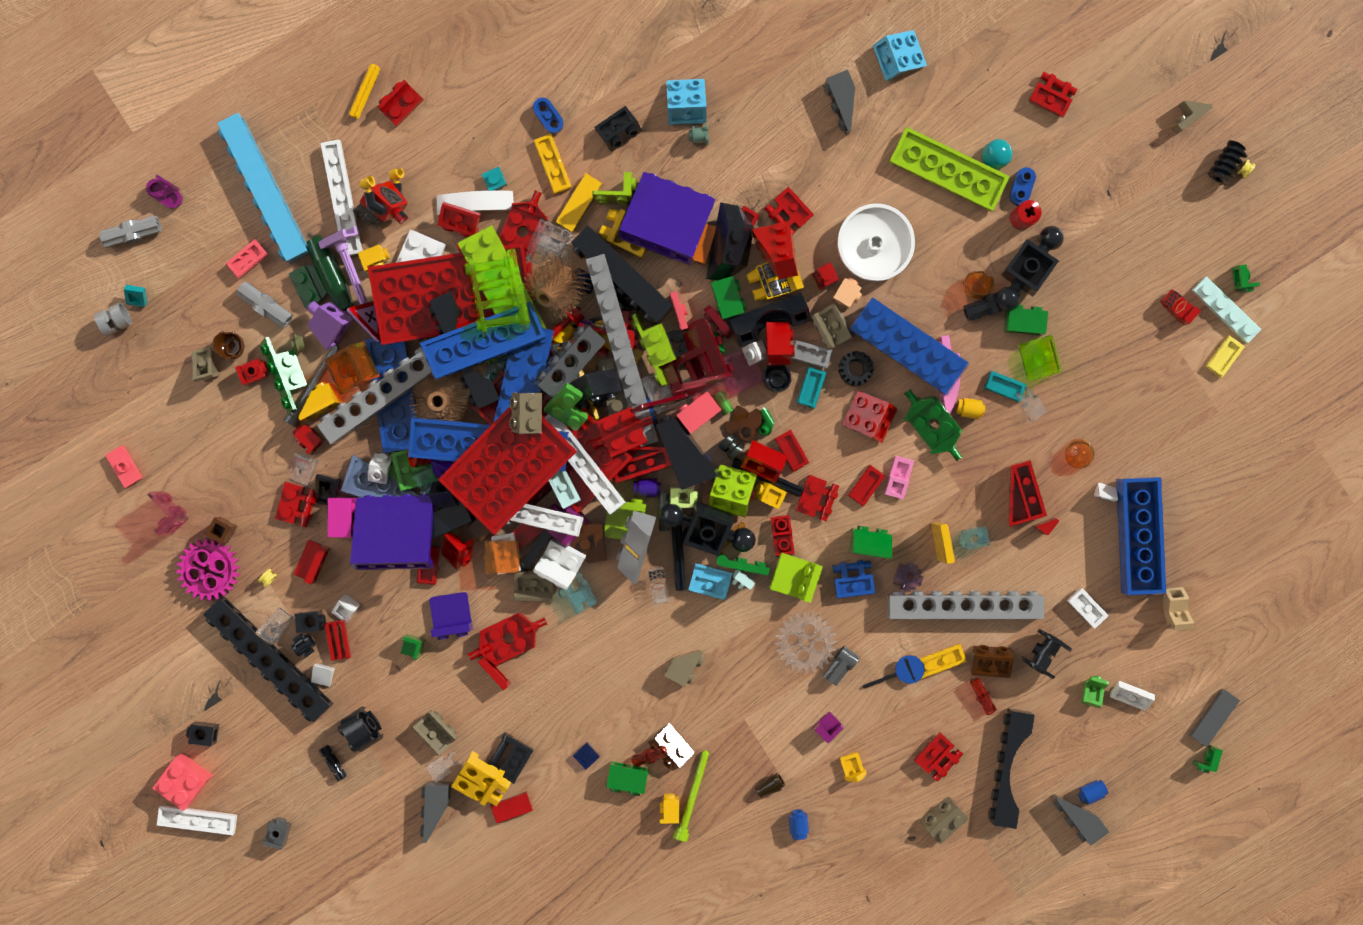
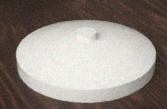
(876, 242)

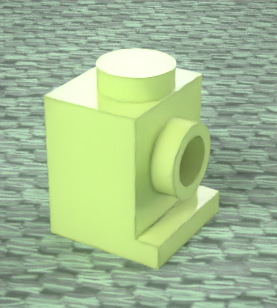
(688, 502)

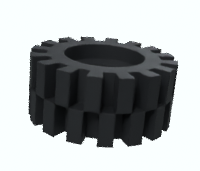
(867, 368)

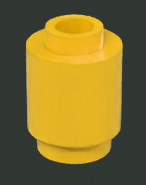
(970, 408)

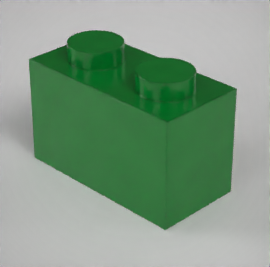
(728, 298)
(1026, 321)
(627, 778)

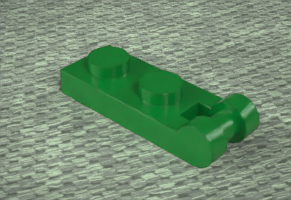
(741, 564)

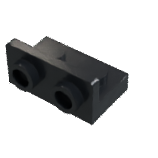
(618, 128)

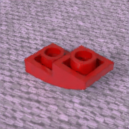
(631, 333)
(782, 535)

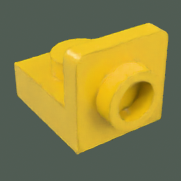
(769, 494)

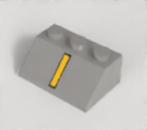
(635, 544)

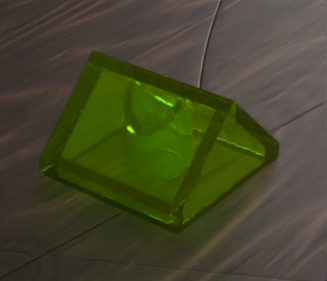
(1040, 357)

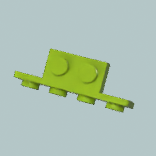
(657, 346)

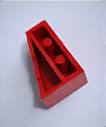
(777, 248)
(644, 462)
(1024, 494)

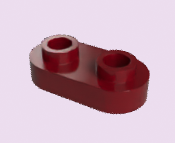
(722, 328)

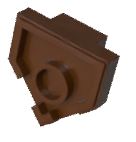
(591, 542)

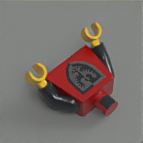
(385, 198)

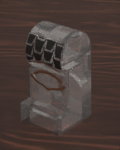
(658, 585)

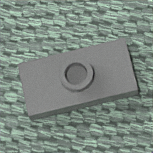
(811, 354)

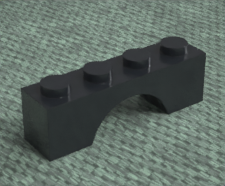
(748, 325)

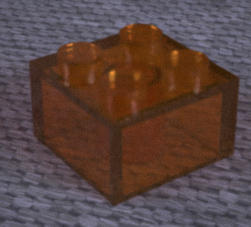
(351, 368)

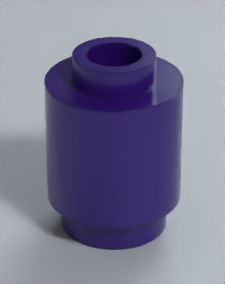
(647, 488)

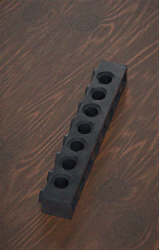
(224, 607)

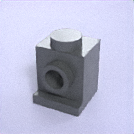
(277, 841)

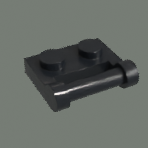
(516, 759)

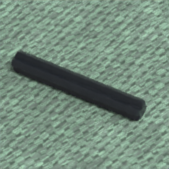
(780, 483)
(678, 555)

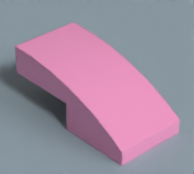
(899, 477)

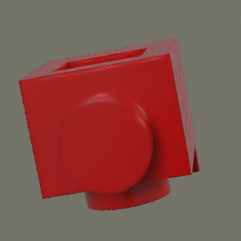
(825, 276)
(245, 375)
(308, 438)

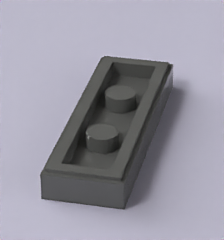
(1214, 717)

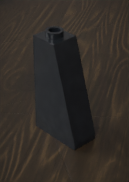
(685, 454)

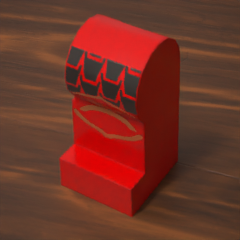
(1179, 307)

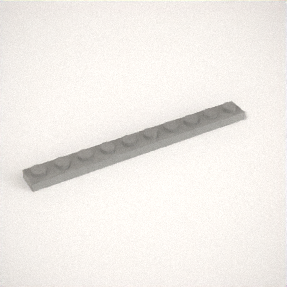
(619, 340)

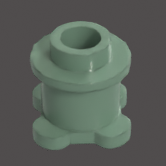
(699, 135)

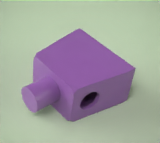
(328, 323)

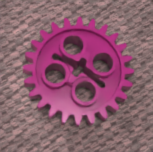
(201, 585)

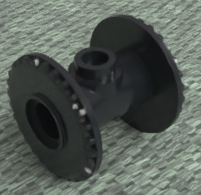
(1042, 651)

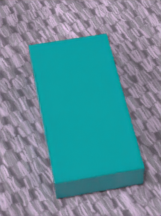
(1004, 386)
(811, 387)

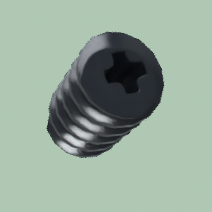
(1227, 162)

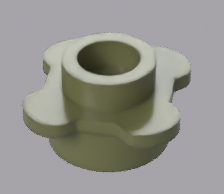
(297, 343)

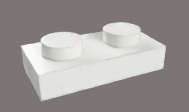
(1087, 608)
(1132, 695)

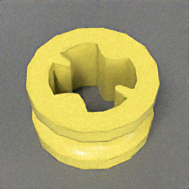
(1246, 168)
(267, 578)

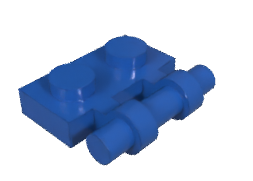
(853, 585)

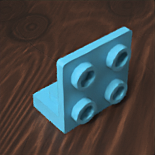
(899, 54)
(686, 101)

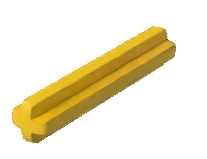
(364, 91)

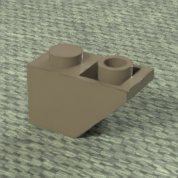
(682, 667)

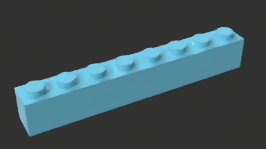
(264, 188)

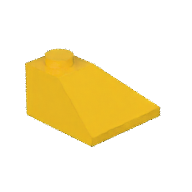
(320, 401)

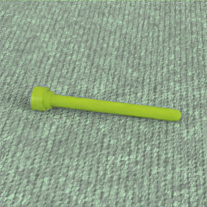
(681, 832)

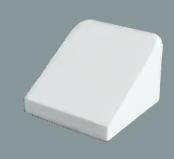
(1106, 492)
(345, 608)
(322, 674)

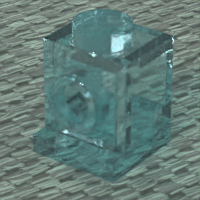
(981, 533)

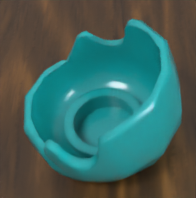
(997, 154)

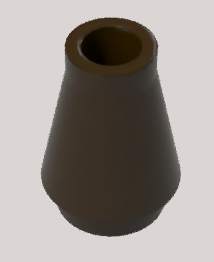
(771, 785)

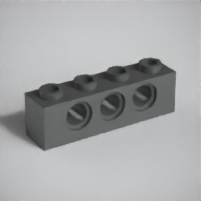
(592, 344)

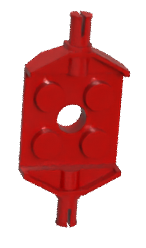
(522, 215)
(492, 643)

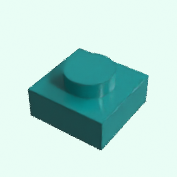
(494, 179)
(135, 295)

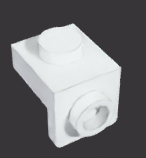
(379, 468)

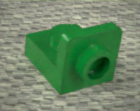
(1241, 279)
(1212, 759)

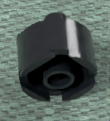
(360, 729)

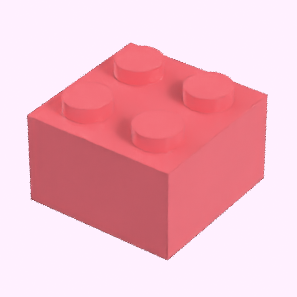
(698, 412)
(182, 781)

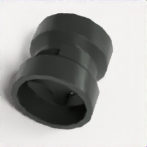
(731, 447)

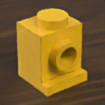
(373, 256)
(670, 809)

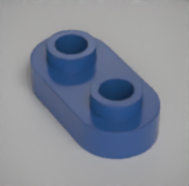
(548, 116)
(1022, 185)

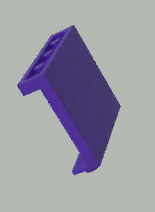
(666, 218)
(392, 532)

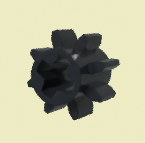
(303, 645)

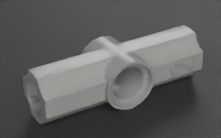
(130, 231)
(264, 304)

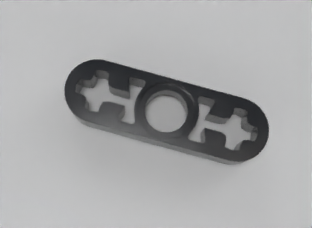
(536, 550)

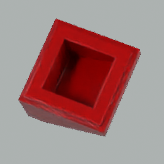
(1046, 526)

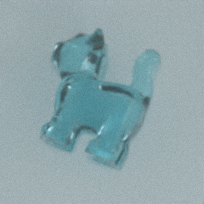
(581, 595)

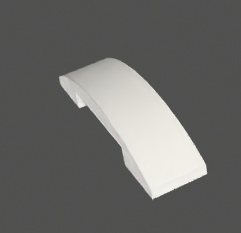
(478, 200)

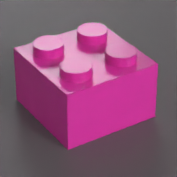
(341, 516)

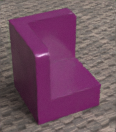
(828, 727)

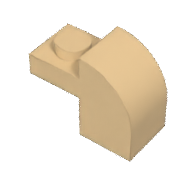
(1176, 609)

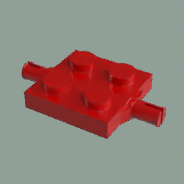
(621, 432)

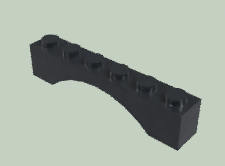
(447, 311)
(1017, 729)

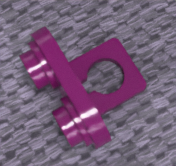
(164, 192)

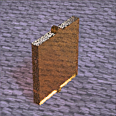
(502, 556)

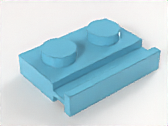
(710, 581)

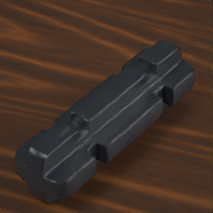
(332, 763)

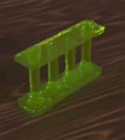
(517, 299)

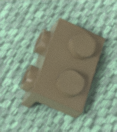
(832, 326)
(526, 413)
(531, 587)
(435, 732)
(944, 820)

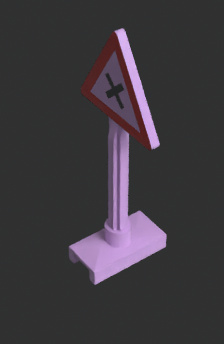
(365, 311)

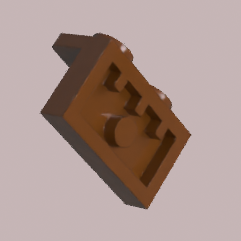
(992, 661)

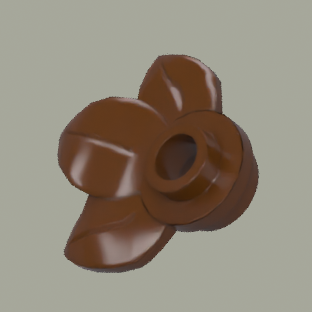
(744, 420)

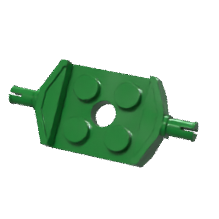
(939, 438)

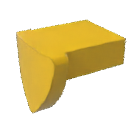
(852, 767)

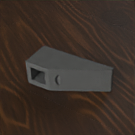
(842, 91)
(436, 801)
(1086, 822)

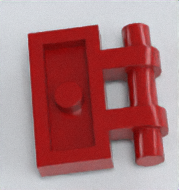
(1050, 99)
(792, 206)
(812, 495)
(290, 502)
(934, 753)

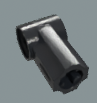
(982, 307)

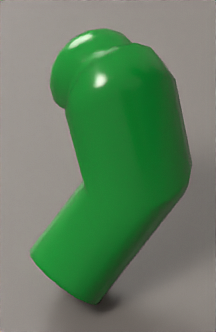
(767, 423)

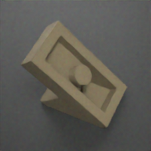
(1192, 112)
(203, 364)

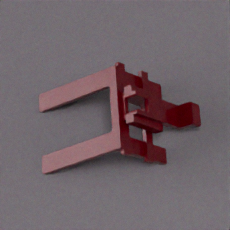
(701, 356)

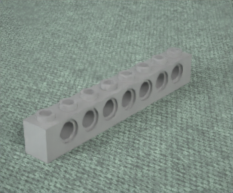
(328, 422)
(1033, 609)

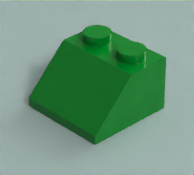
(871, 542)

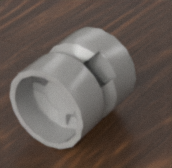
(111, 320)

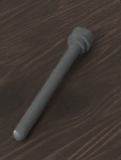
(293, 417)

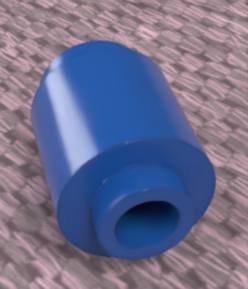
(1093, 792)
(798, 824)

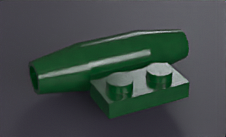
(321, 278)

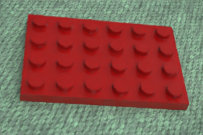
(506, 470)

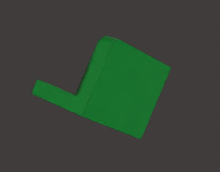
(412, 646)

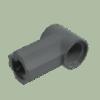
(844, 661)

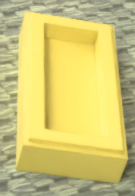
(1224, 356)

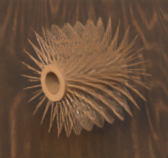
(556, 286)
(449, 398)

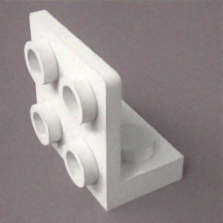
(559, 564)

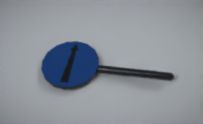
(908, 669)

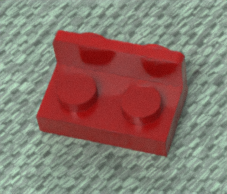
(400, 103)
(458, 219)
(455, 551)

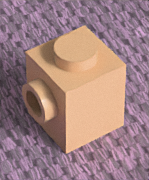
(847, 293)

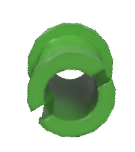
(722, 402)

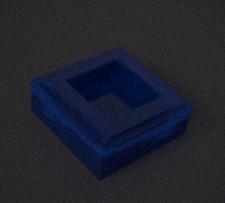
(586, 755)

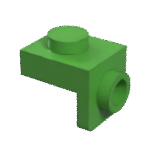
(1094, 691)

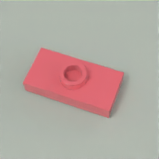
(247, 259)
(680, 311)
(124, 466)

